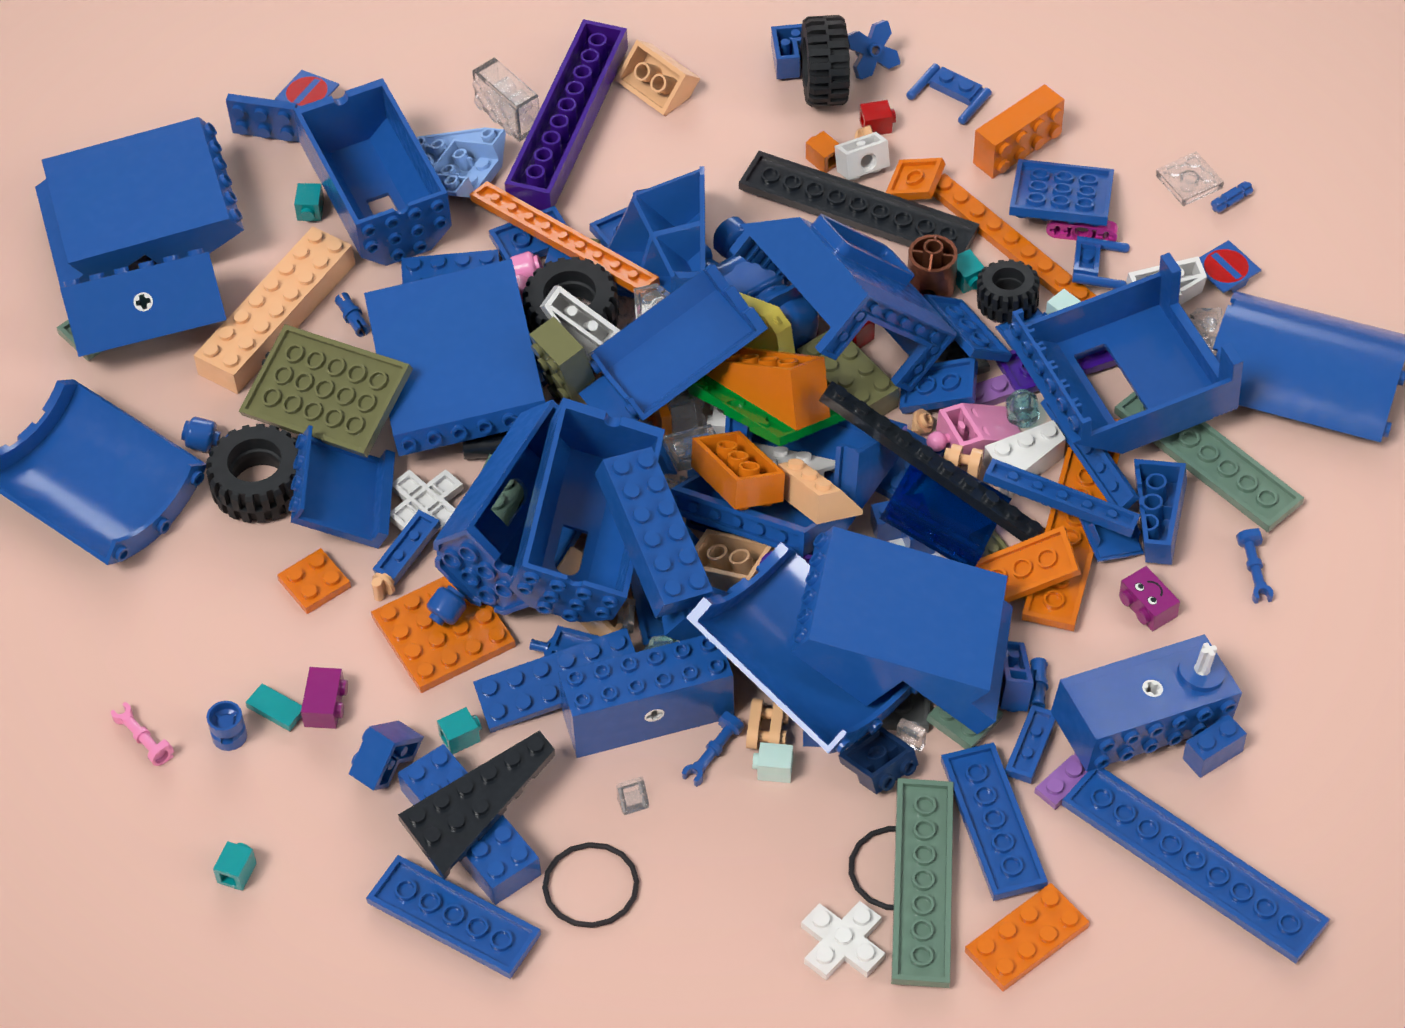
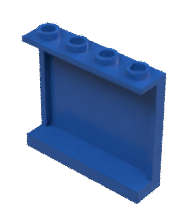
(342, 491)

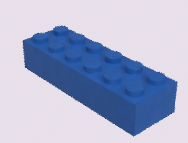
(653, 531)
(502, 858)

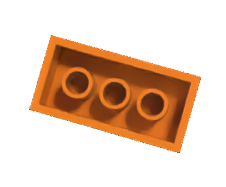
(1018, 131)
(738, 470)

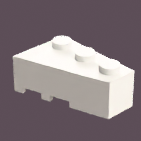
(578, 319)
(1029, 450)

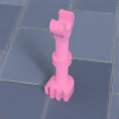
(158, 753)

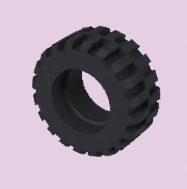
(825, 60)
(578, 278)
(244, 450)

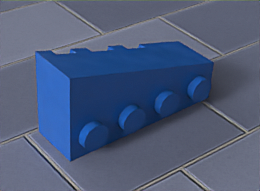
(1160, 503)

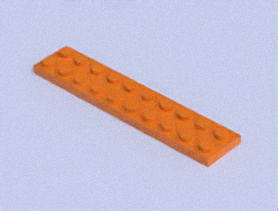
(1060, 603)

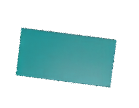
(275, 707)

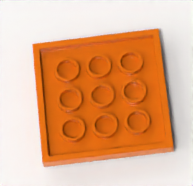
(435, 651)

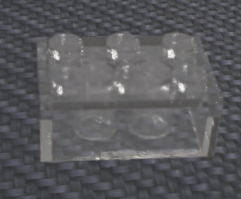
(505, 98)

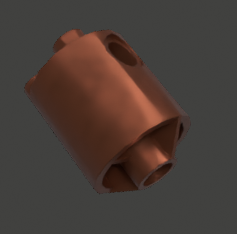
(934, 265)

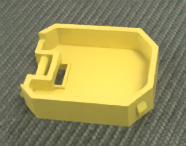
(779, 332)

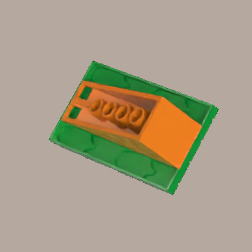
(770, 393)

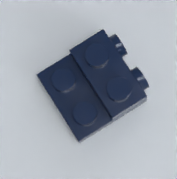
(879, 760)

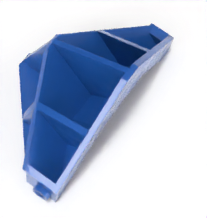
(666, 229)

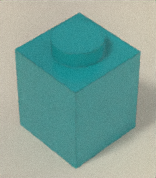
(309, 202)
(967, 271)
(459, 730)
(235, 865)

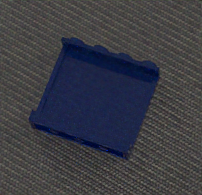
(939, 517)

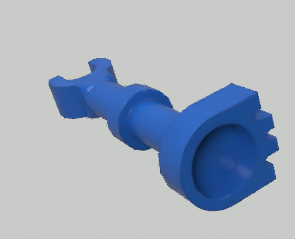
(1249, 539)
(730, 726)

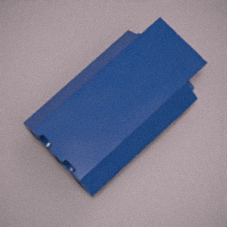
(671, 346)

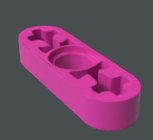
(1063, 232)

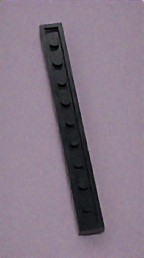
(930, 463)

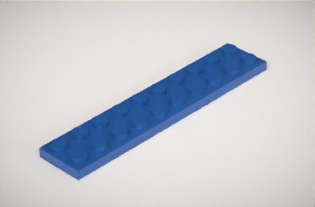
(1196, 863)

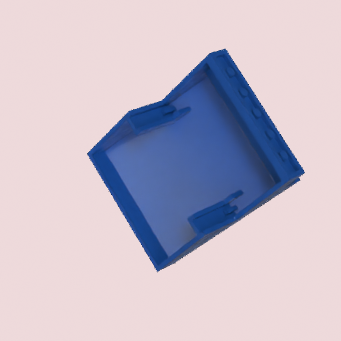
(137, 199)
(466, 353)
(859, 470)
(908, 616)

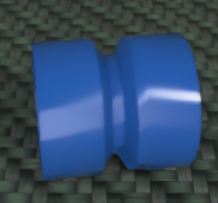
(226, 725)

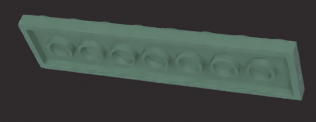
(1225, 470)
(922, 883)

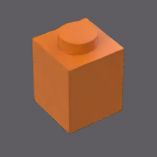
(821, 151)

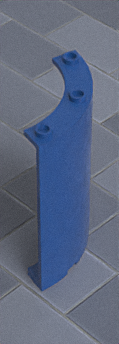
(1314, 365)
(98, 474)
(756, 633)

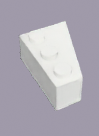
(1192, 277)

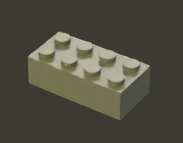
(562, 360)
(858, 376)

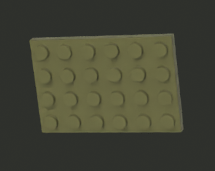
(327, 386)

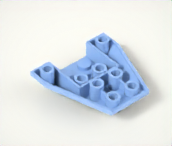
(465, 157)

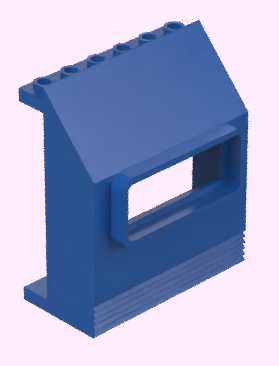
(850, 283)
(1154, 350)

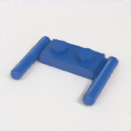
(953, 86)
(1088, 258)

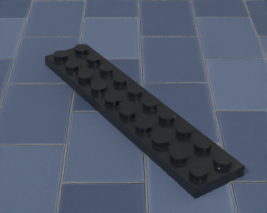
(852, 203)

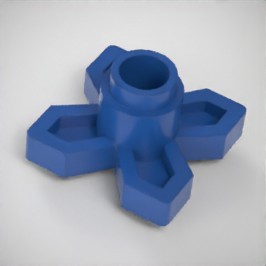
(872, 49)

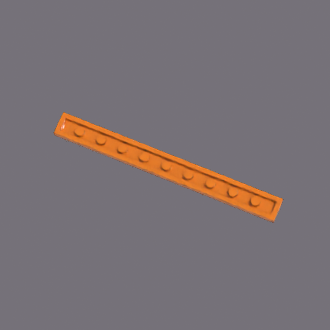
(560, 236)
(1007, 239)

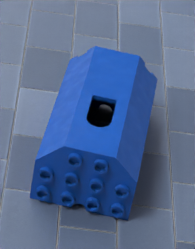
(367, 153)
(571, 497)
(475, 545)

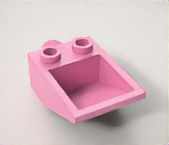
(971, 427)

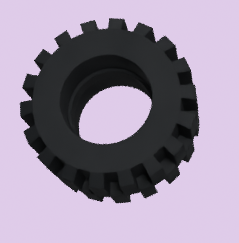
(1007, 288)

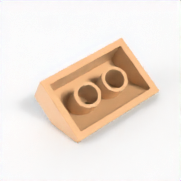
(656, 78)
(815, 494)

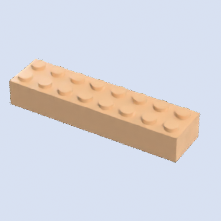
(282, 298)

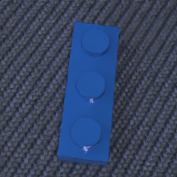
(407, 546)
(1030, 744)

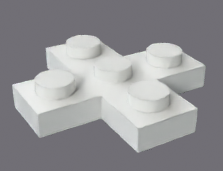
(428, 497)
(843, 940)

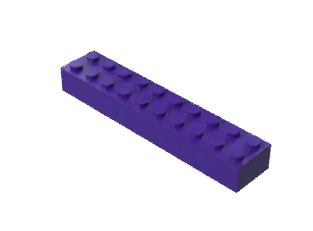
(567, 114)

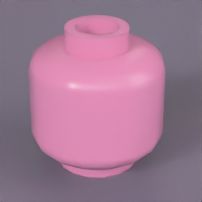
(526, 263)

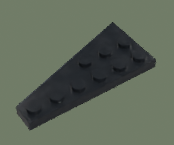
(468, 807)

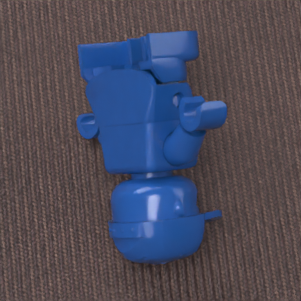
(762, 284)

